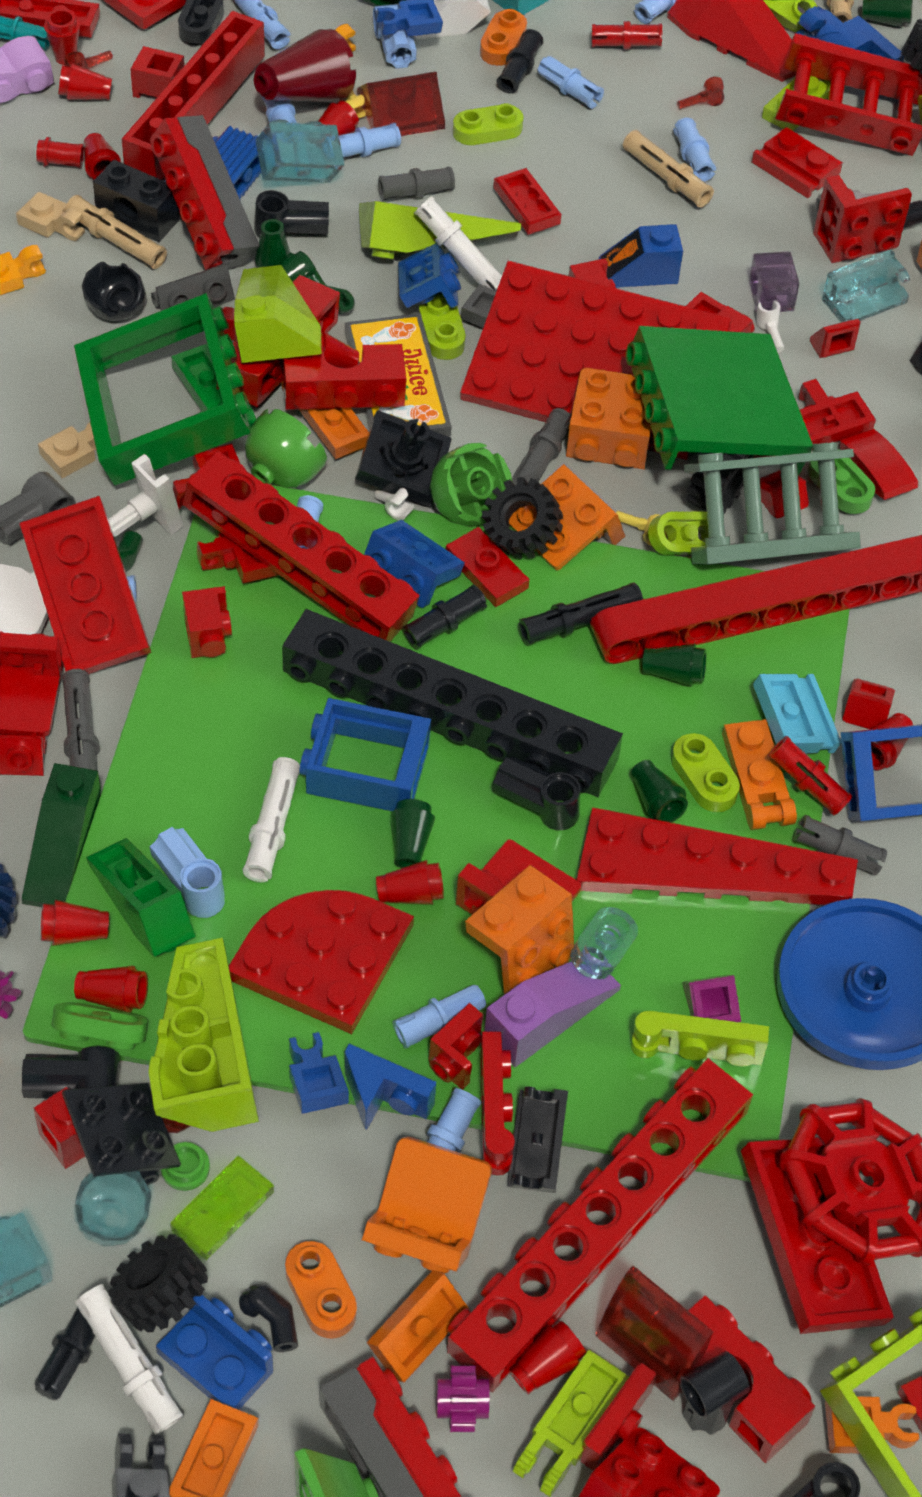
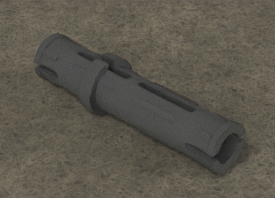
(544, 446)
(77, 691)

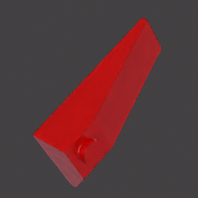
(738, 27)

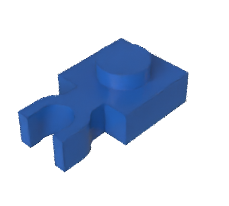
(414, 16)
(316, 1079)

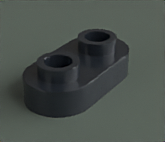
(199, 20)

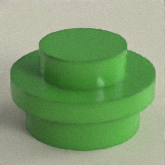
(193, 1168)

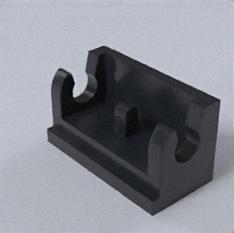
(538, 1139)

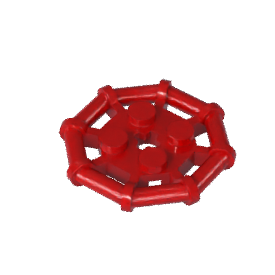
(845, 1192)

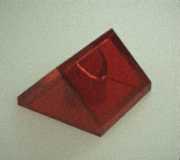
(408, 101)

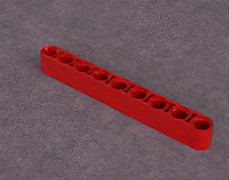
(760, 600)

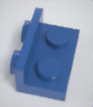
(426, 275)
(413, 558)
(217, 1353)

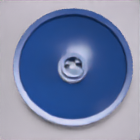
(856, 983)

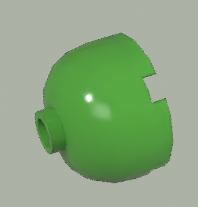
(281, 450)
(465, 481)

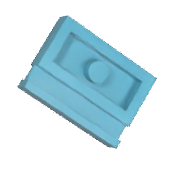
(797, 710)

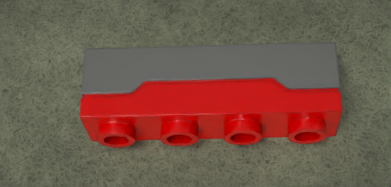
(204, 192)
(383, 1436)

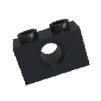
(137, 200)

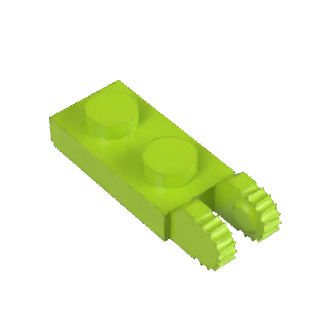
(572, 1418)

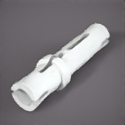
(458, 244)
(268, 833)
(139, 1376)

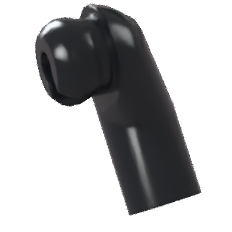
(276, 1310)

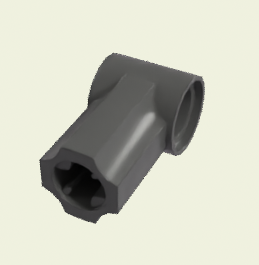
(38, 497)

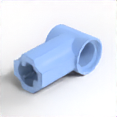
(397, 47)
(189, 871)

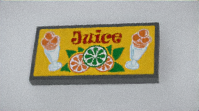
(423, 390)

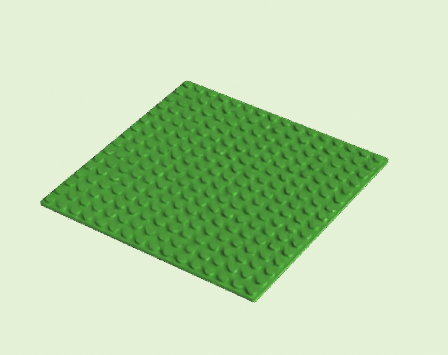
(204, 753)

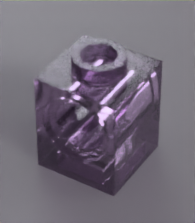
(774, 279)

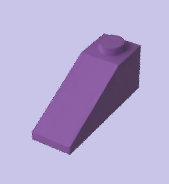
(545, 1008)

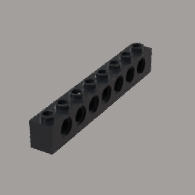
(381, 672)

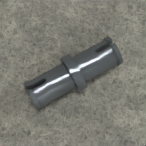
(416, 183)
(840, 843)

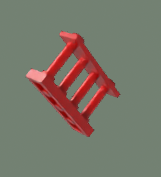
(858, 70)

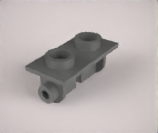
(213, 281)

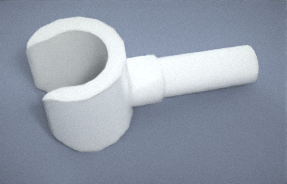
(769, 321)
(395, 503)

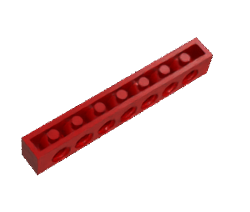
(493, 1354)

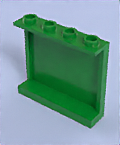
(716, 393)

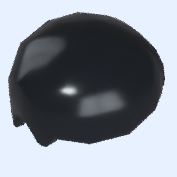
(113, 291)

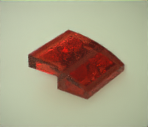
(654, 1330)

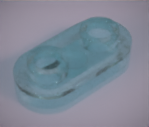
(604, 943)

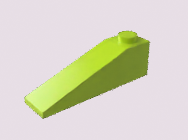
(396, 228)
(273, 317)
(200, 1051)

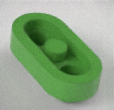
(854, 488)
(83, 1021)

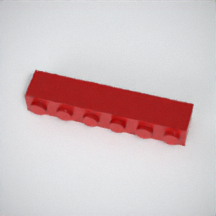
(199, 86)

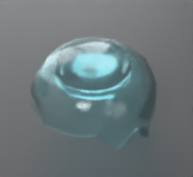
(112, 1207)

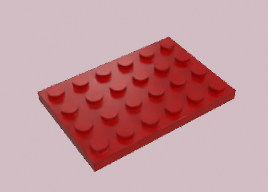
(552, 328)

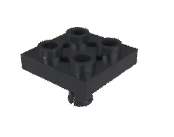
(401, 449)

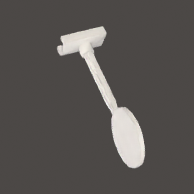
(20, 596)

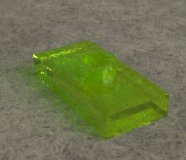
(222, 1207)

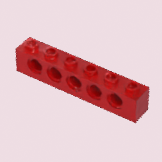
(276, 545)

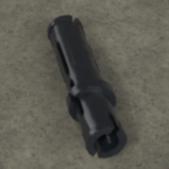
(565, 618)

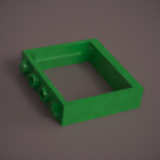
(182, 437)

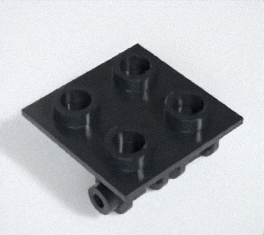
(121, 1130)

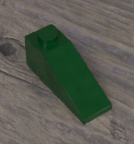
(60, 833)

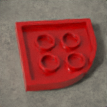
(322, 954)

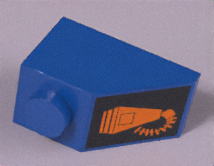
(646, 257)

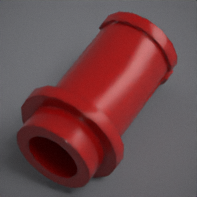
(59, 153)

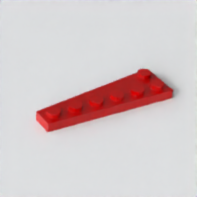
(669, 857)

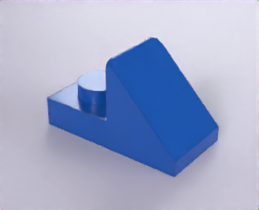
(380, 1080)

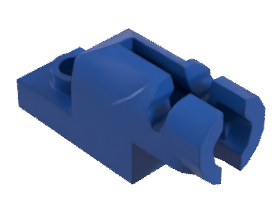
(853, 33)

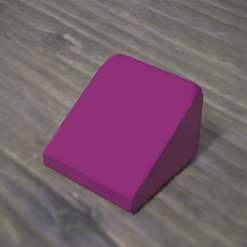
(713, 998)

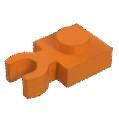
(885, 1422)

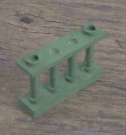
(794, 537)

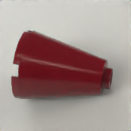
(308, 70)

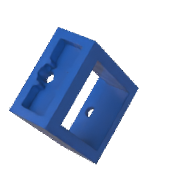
(371, 725)
(860, 774)

